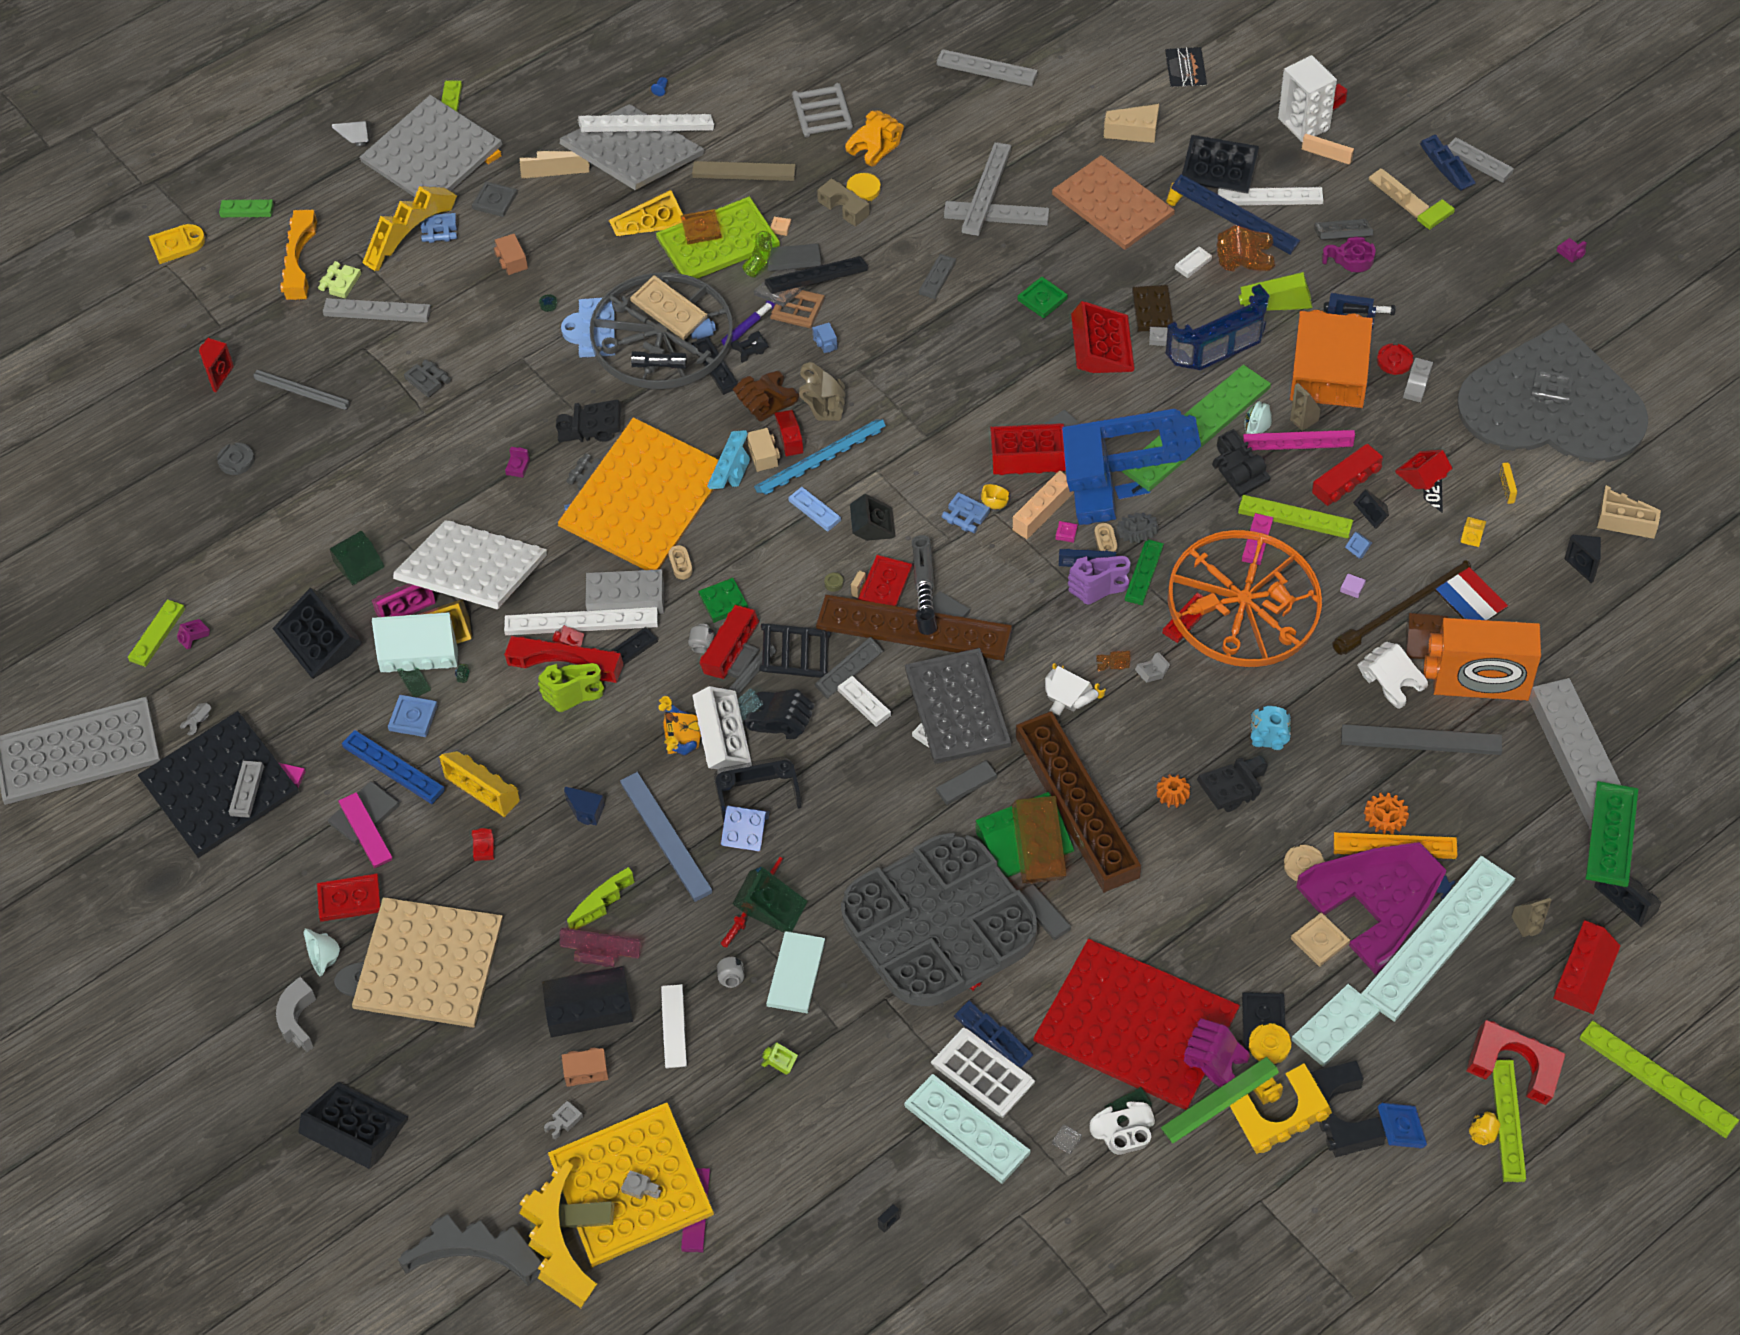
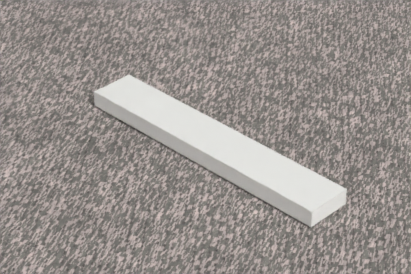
(1275, 196)

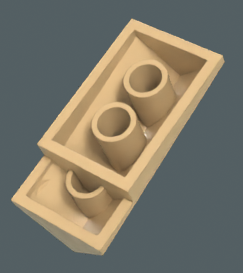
(553, 163)

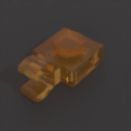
(1116, 660)

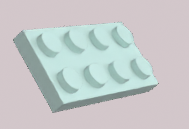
(1335, 1025)

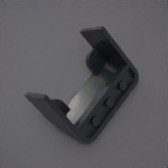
(755, 772)

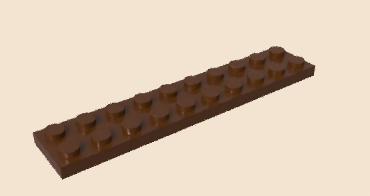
(900, 626)

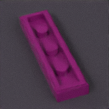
(694, 1235)

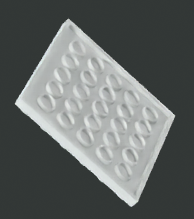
(470, 564)

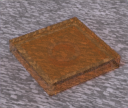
(700, 226)

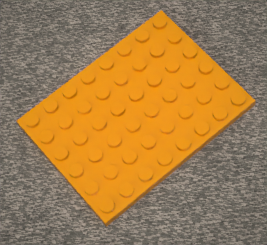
(641, 496)

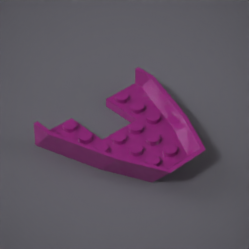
(1389, 882)

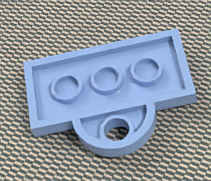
(581, 324)

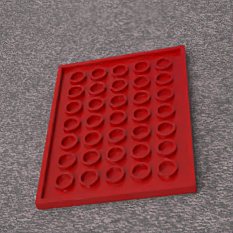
(1131, 1022)

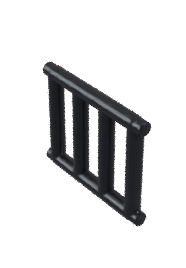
(805, 633)

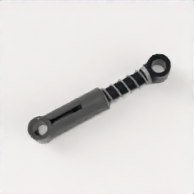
(924, 584)

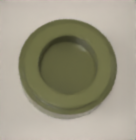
(833, 582)

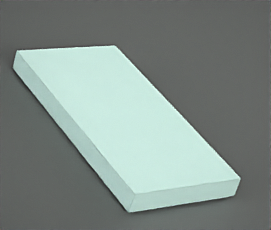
(796, 972)

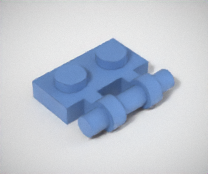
(439, 223)
(968, 508)

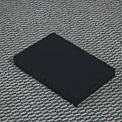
(1259, 1010)

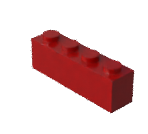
(1347, 474)
(729, 642)

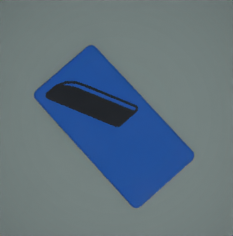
(1130, 490)

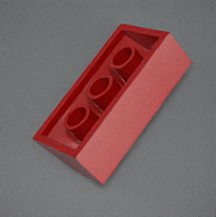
(1587, 968)

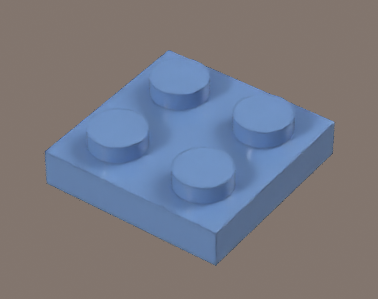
(412, 716)

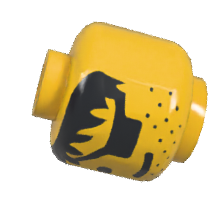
(1484, 1128)

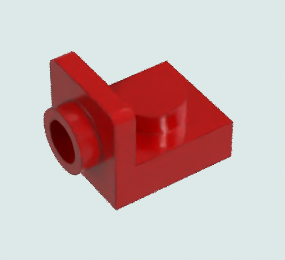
(483, 844)

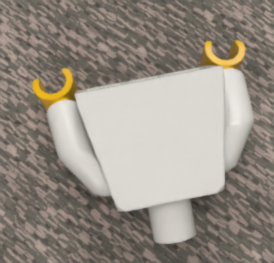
(1069, 690)

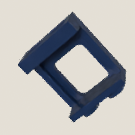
(1337, 302)

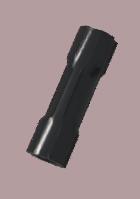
(646, 359)

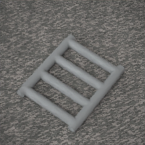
(800, 108)

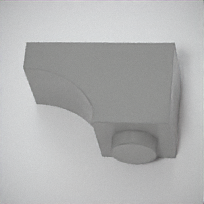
(1418, 379)

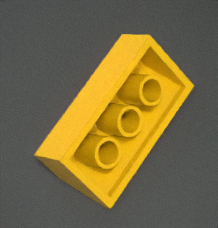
(479, 782)

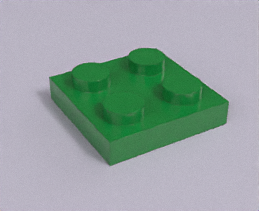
(1042, 297)
(721, 599)

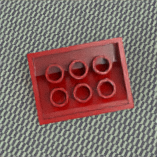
(1101, 339)
(1027, 449)

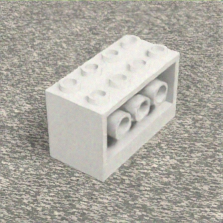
(1307, 98)

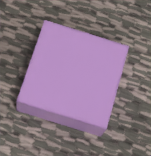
(1352, 585)

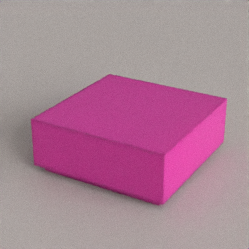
(1066, 531)

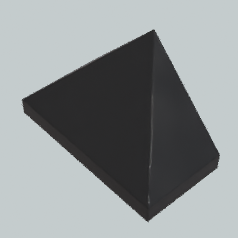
(1372, 508)

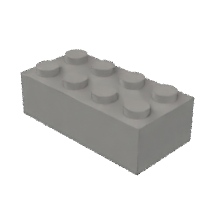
(625, 590)

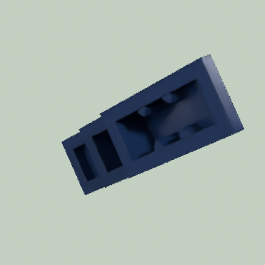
(1447, 163)
(991, 1033)

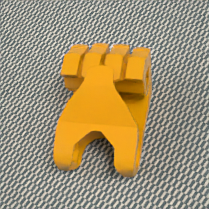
(878, 137)

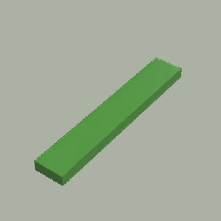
(1219, 1100)

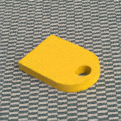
(177, 242)

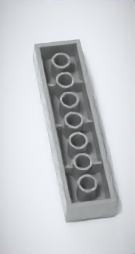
(1573, 741)

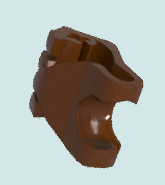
(765, 395)

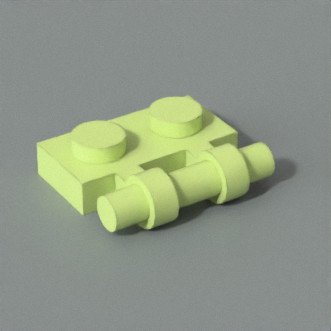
(343, 283)

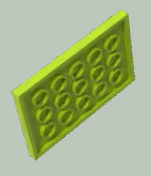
(738, 227)

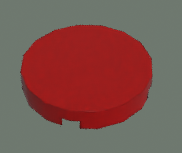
(1395, 359)

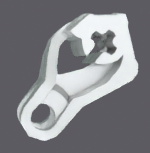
(1392, 670)

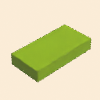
(1435, 214)

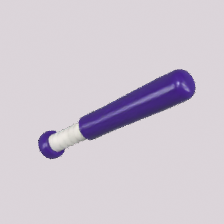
(749, 322)

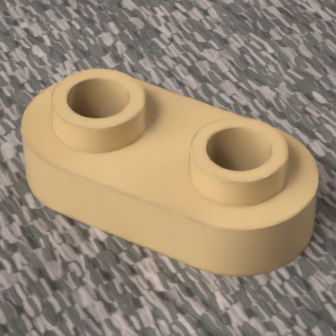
(1107, 541)
(680, 564)

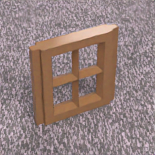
(799, 320)

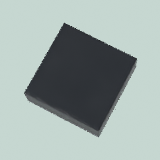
(888, 1218)

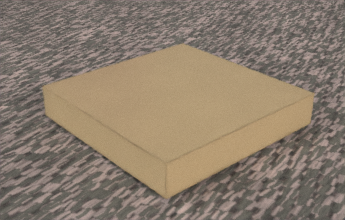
(1320, 939)

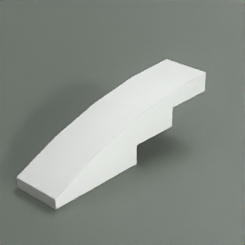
(674, 1026)

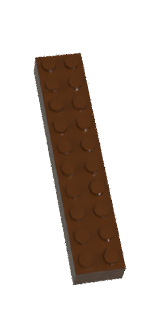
(1078, 802)

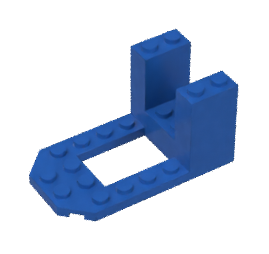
(1091, 467)

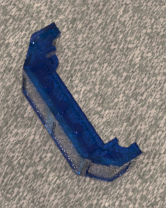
(1221, 337)

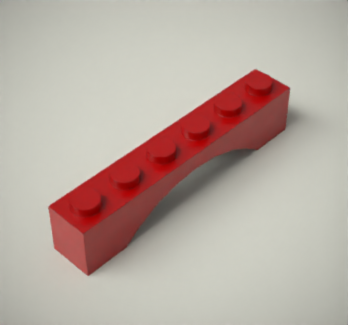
(529, 652)

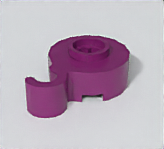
(1353, 255)

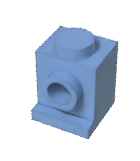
(825, 337)

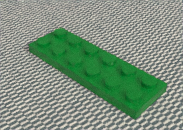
(1612, 834)

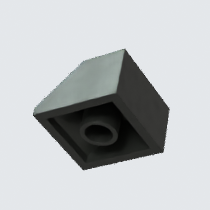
(871, 519)

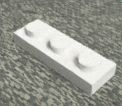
(864, 701)

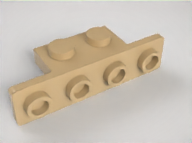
(1398, 192)

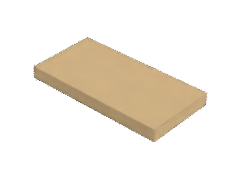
(668, 307)

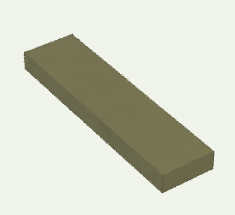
(585, 1215)

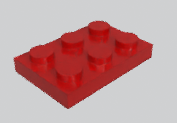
(886, 581)
(348, 897)

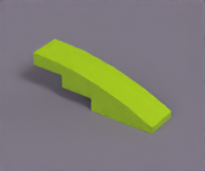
(594, 905)

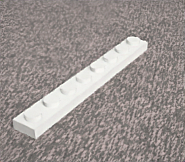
(645, 123)
(581, 621)

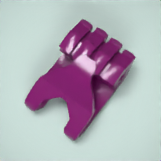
(1214, 1050)

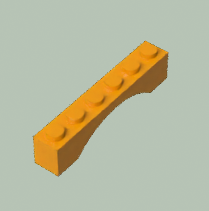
(303, 228)

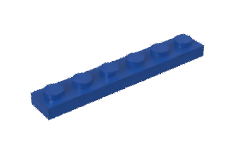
(393, 767)

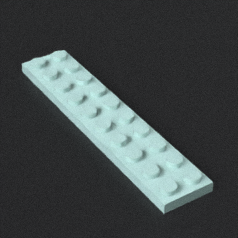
(1437, 938)

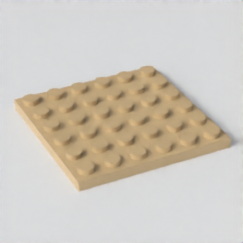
(428, 962)

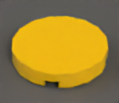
(864, 185)
(1270, 1042)

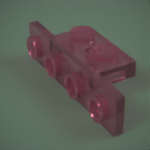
(598, 947)

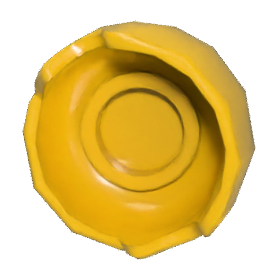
(994, 496)

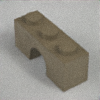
(854, 208)

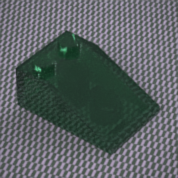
(769, 900)

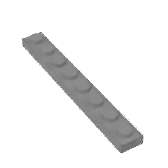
(986, 189)

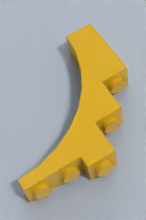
(558, 1267)

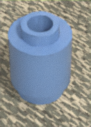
(705, 329)

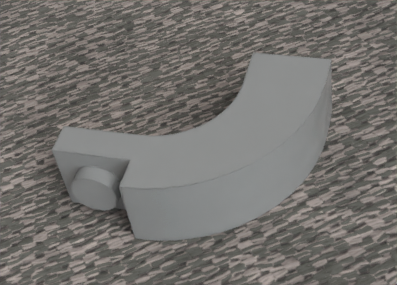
(290, 1005)

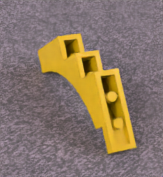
(408, 214)

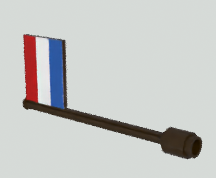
(1458, 588)

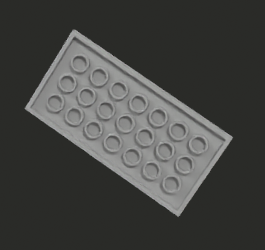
(77, 750)

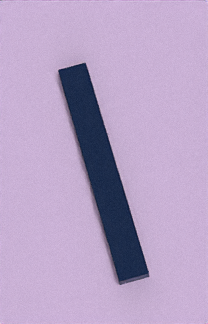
(1233, 213)

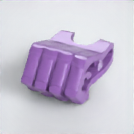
(1092, 587)

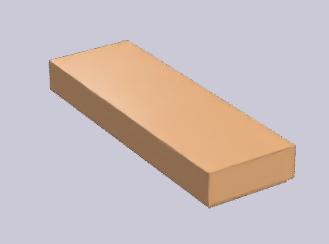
(1327, 149)

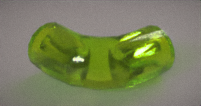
(760, 254)

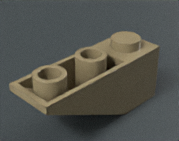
(1531, 916)

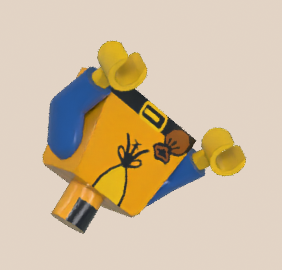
(680, 728)

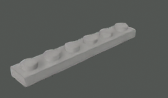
(987, 67)
(1000, 213)
(376, 310)

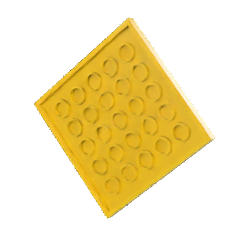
(601, 1163)

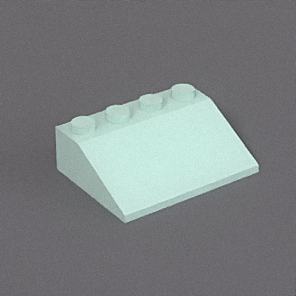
(415, 642)

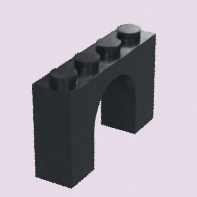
(1345, 1136)

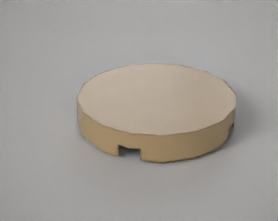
(1300, 859)

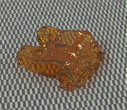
(1244, 247)

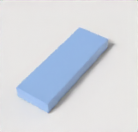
(814, 509)

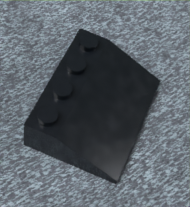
(1221, 163)
(316, 633)
(587, 1001)
(352, 1124)

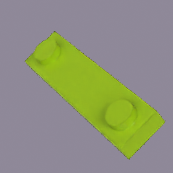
(156, 633)

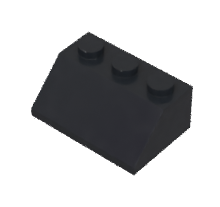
(1632, 900)

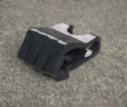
(781, 713)

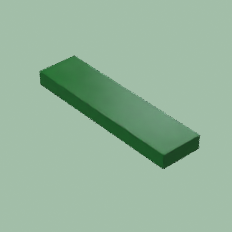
(1144, 572)

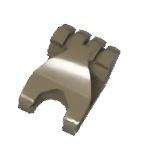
(822, 393)

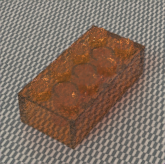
(1039, 839)

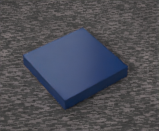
(1402, 1125)

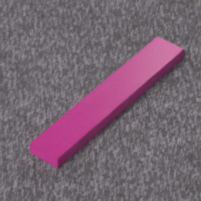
(1300, 440)

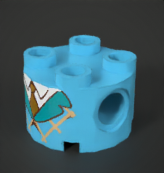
(1270, 727)

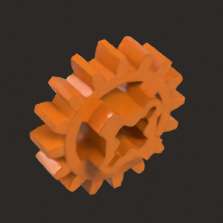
(1386, 813)

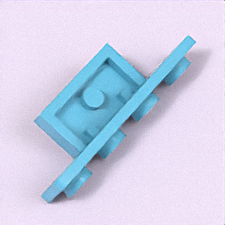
(731, 462)

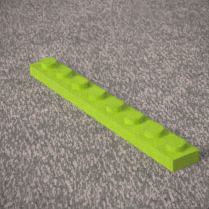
(1659, 1079)

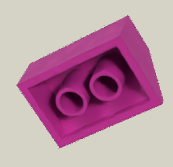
(403, 601)

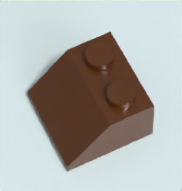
(1418, 633)

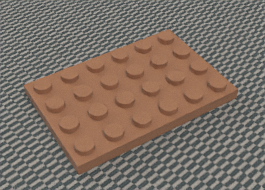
(1113, 202)

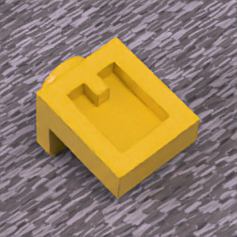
(1473, 531)
(1269, 1091)

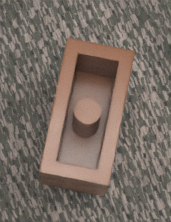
(511, 254)
(584, 1067)

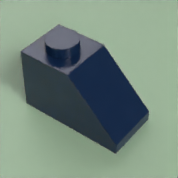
(585, 805)

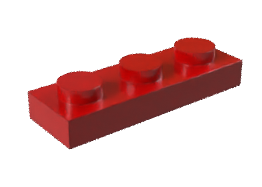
(1188, 621)

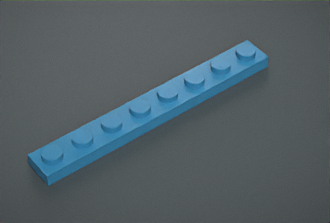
(825, 453)

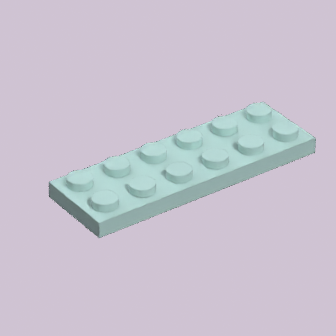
(967, 1128)

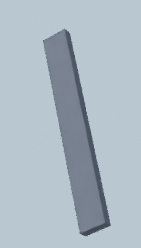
(666, 837)

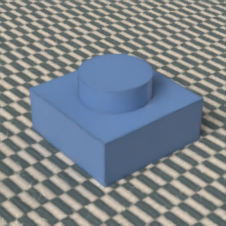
(1358, 545)

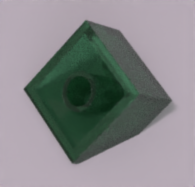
(356, 558)

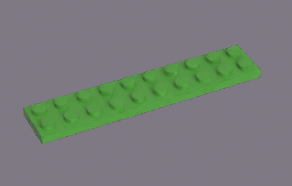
(1211, 415)

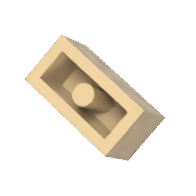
(762, 449)

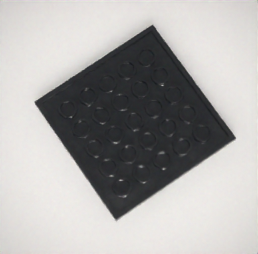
(200, 780)

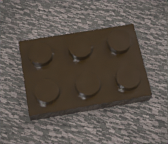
(1152, 307)

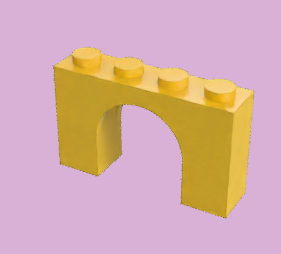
(1310, 1108)

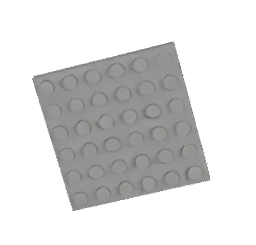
(431, 148)
(633, 155)

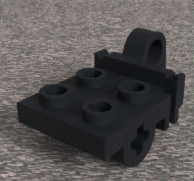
(595, 421)
(1239, 465)
(1234, 784)

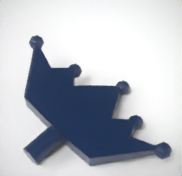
(1445, 887)

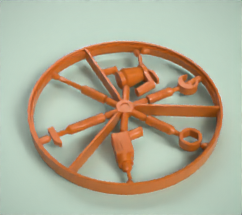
(1244, 598)

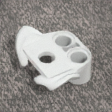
(1140, 1119)

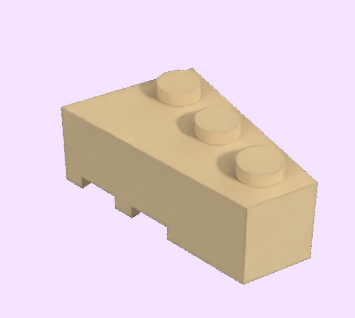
(1132, 123)
(1627, 515)

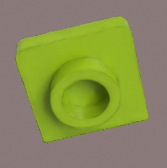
(779, 1058)

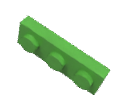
(246, 208)

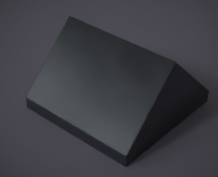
(1584, 555)

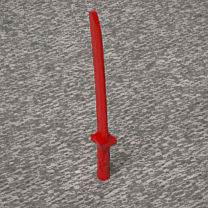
(740, 921)

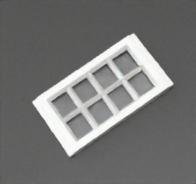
(983, 1072)

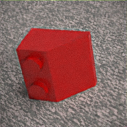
(216, 362)
(1425, 469)

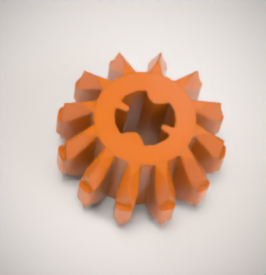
(1173, 790)

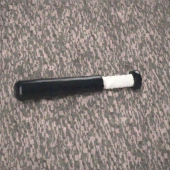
(1355, 308)

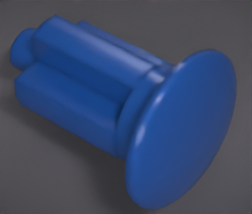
(659, 88)

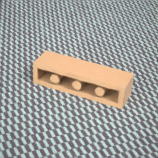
(1041, 505)

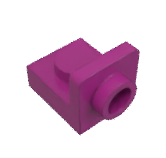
(1572, 250)
(518, 462)
(191, 631)

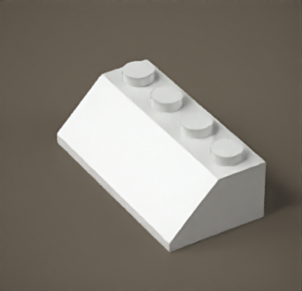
(721, 727)

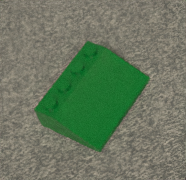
(999, 837)

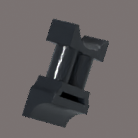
(756, 342)

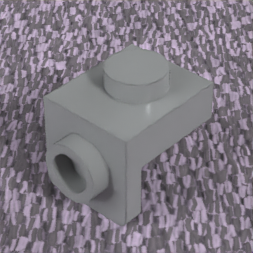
(1153, 669)

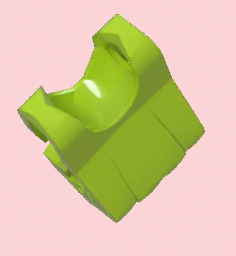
(575, 691)

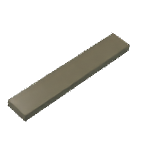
(737, 170)

